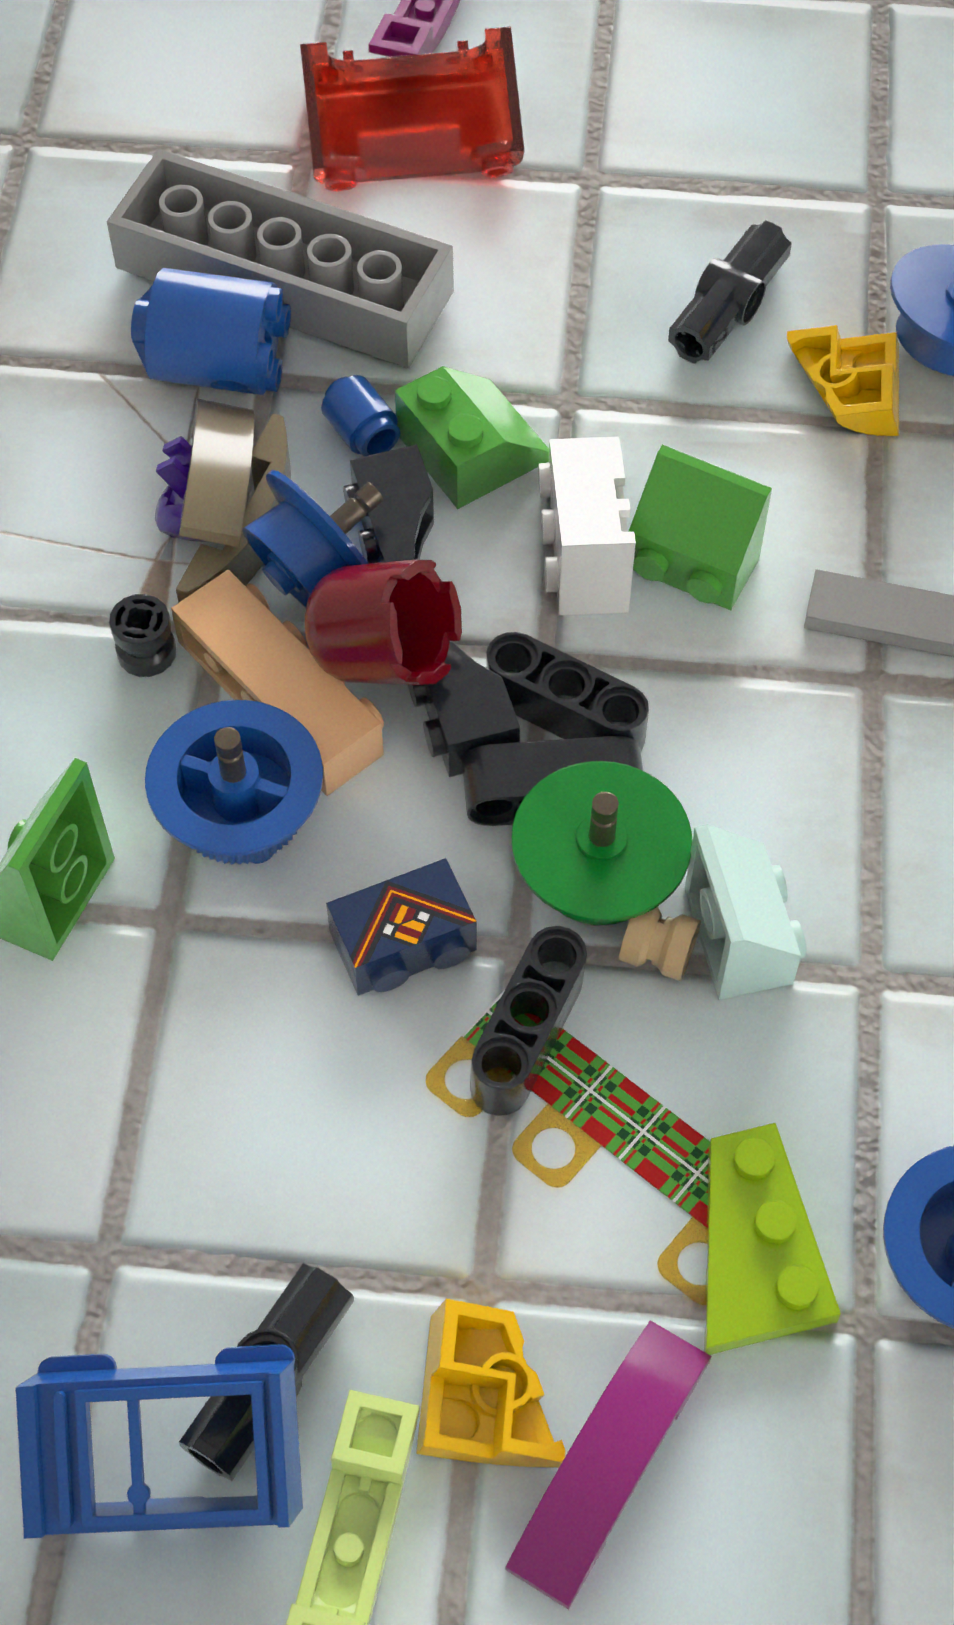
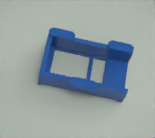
(59, 1449)

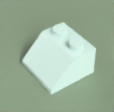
(741, 913)

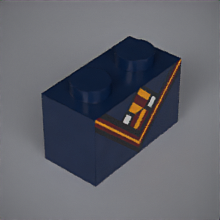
(402, 927)

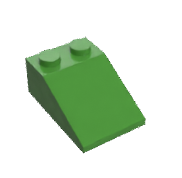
(54, 864)

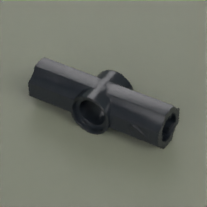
(729, 292)
(300, 1319)

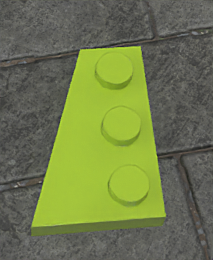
(761, 1249)

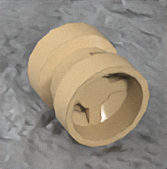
(662, 941)

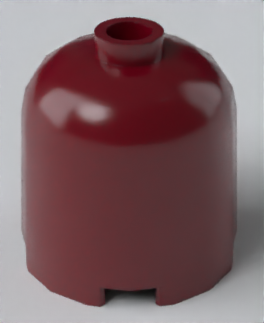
(383, 623)

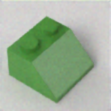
(466, 433)
(699, 527)

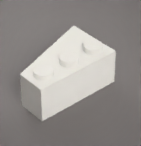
(587, 526)

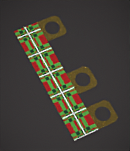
(599, 1110)

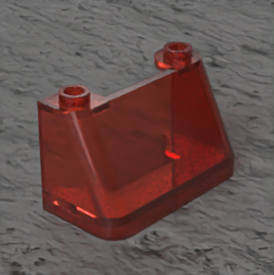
(413, 113)

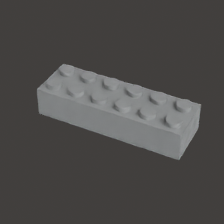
(337, 269)

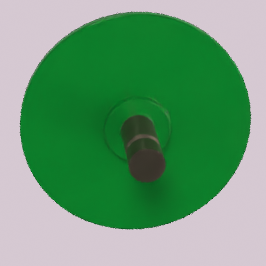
(601, 842)

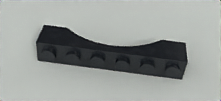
(471, 701)

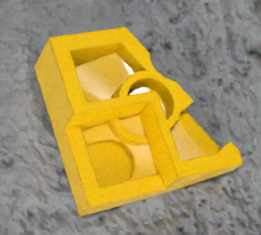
(853, 376)
(481, 1392)

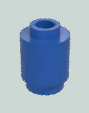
(360, 416)

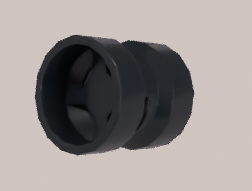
(142, 635)

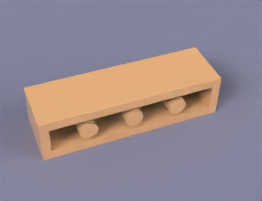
(268, 662)

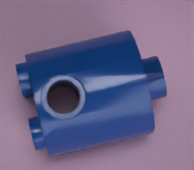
(211, 331)

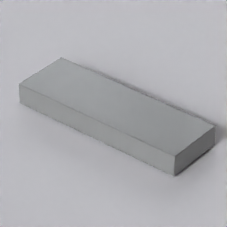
(881, 612)

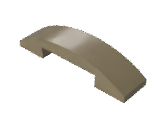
(218, 473)
(209, 562)

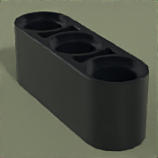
(553, 673)
(504, 773)
(522, 1047)

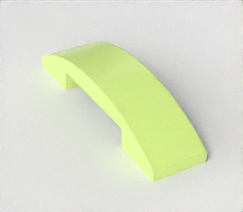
(357, 1512)

